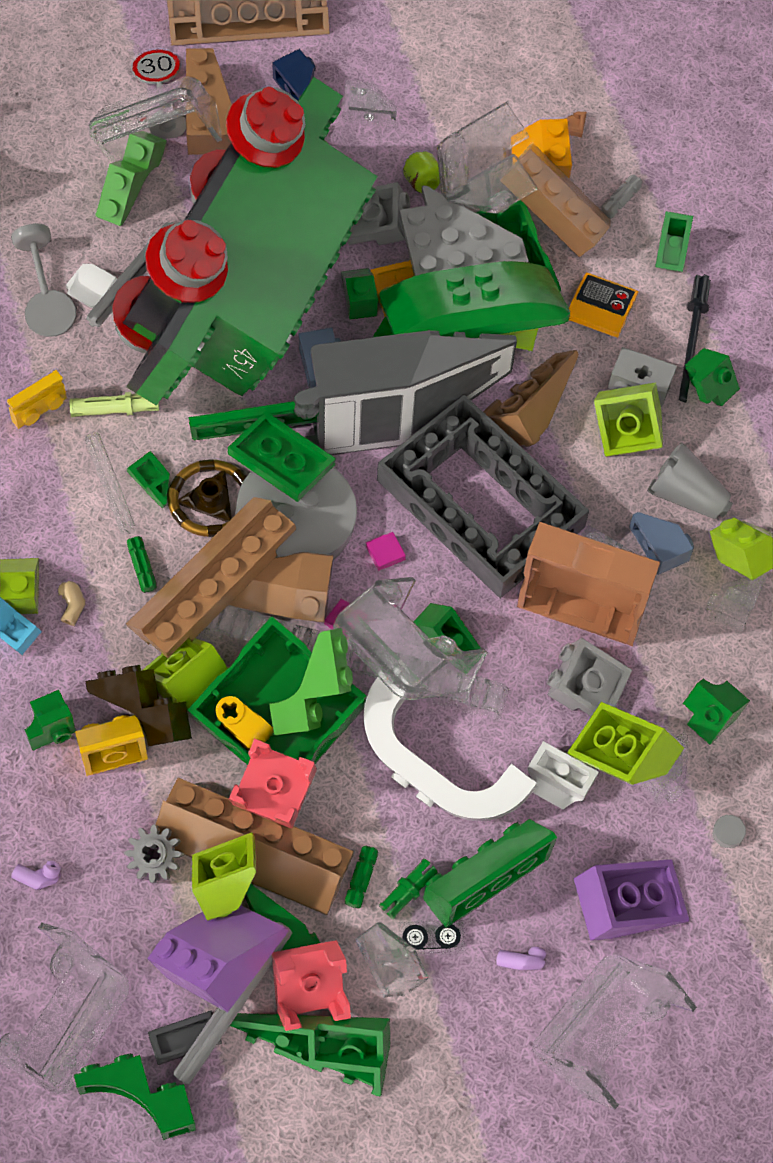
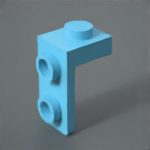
(16, 629)

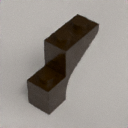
(137, 693)

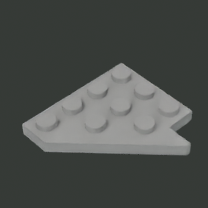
(454, 237)

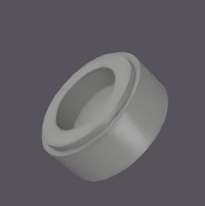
(729, 831)

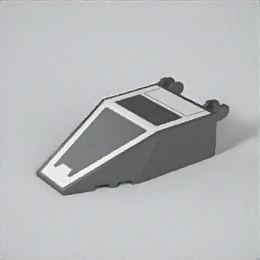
(393, 385)

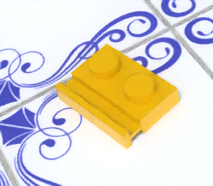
(37, 399)

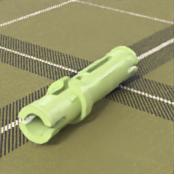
(110, 404)

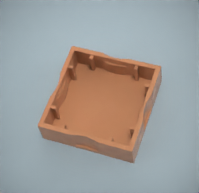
(586, 583)

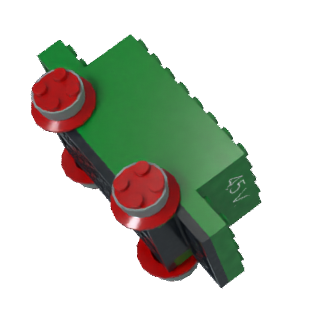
(251, 249)

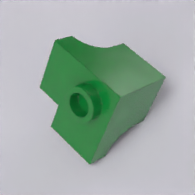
(712, 376)
(714, 708)
(51, 721)

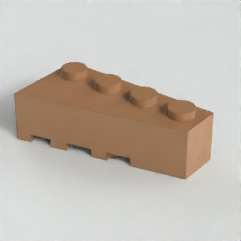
(203, 65)

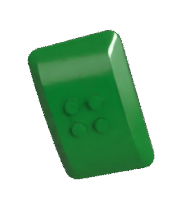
(476, 300)

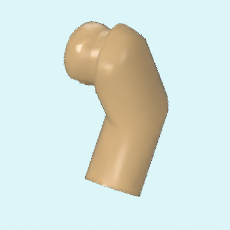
(72, 594)

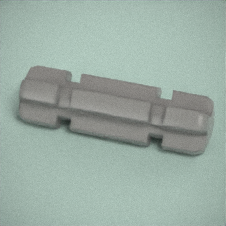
(621, 196)

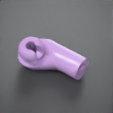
(38, 879)
(520, 961)

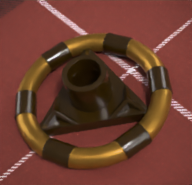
(208, 498)

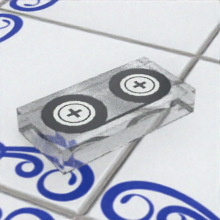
(433, 937)

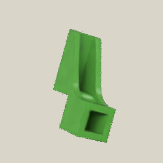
(127, 176)
(324, 676)

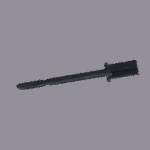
(697, 305)

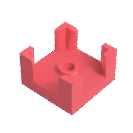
(273, 784)
(310, 981)

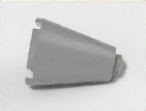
(690, 485)

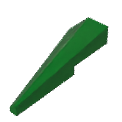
(349, 1046)

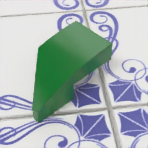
(151, 477)

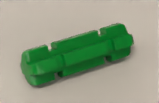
(141, 564)
(361, 877)

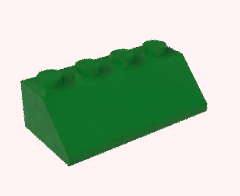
(488, 871)

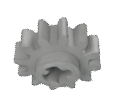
(166, 849)

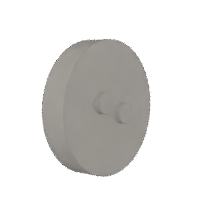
(321, 517)

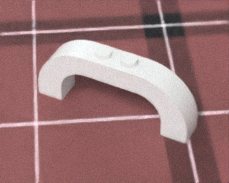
(483, 805)

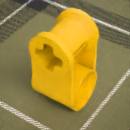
(246, 725)

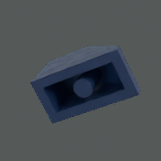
(293, 72)

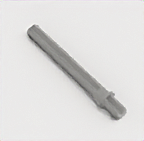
(104, 307)
(217, 1026)

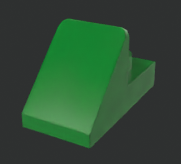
(674, 241)

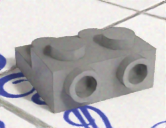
(381, 216)
(587, 677)

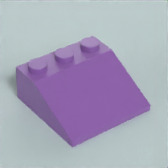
(217, 955)

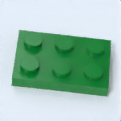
(281, 456)

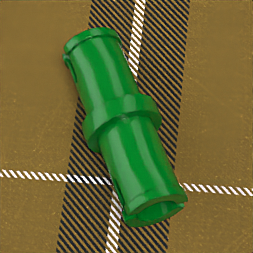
(408, 888)

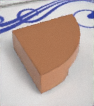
(576, 123)

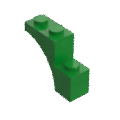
(127, 1078)

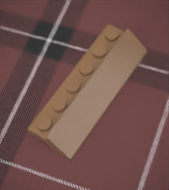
(244, 20)
(213, 577)
(286, 858)

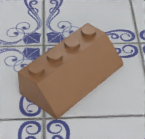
(562, 203)

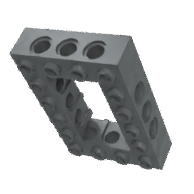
(466, 427)

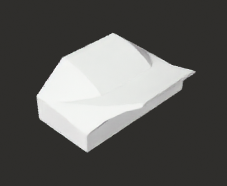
(90, 284)
(560, 776)

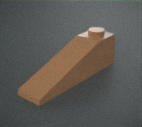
(534, 401)
(291, 587)

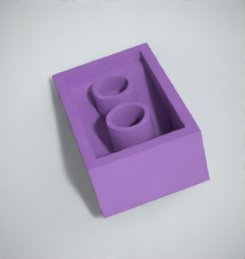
(630, 898)

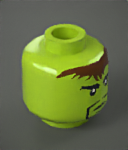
(422, 170)

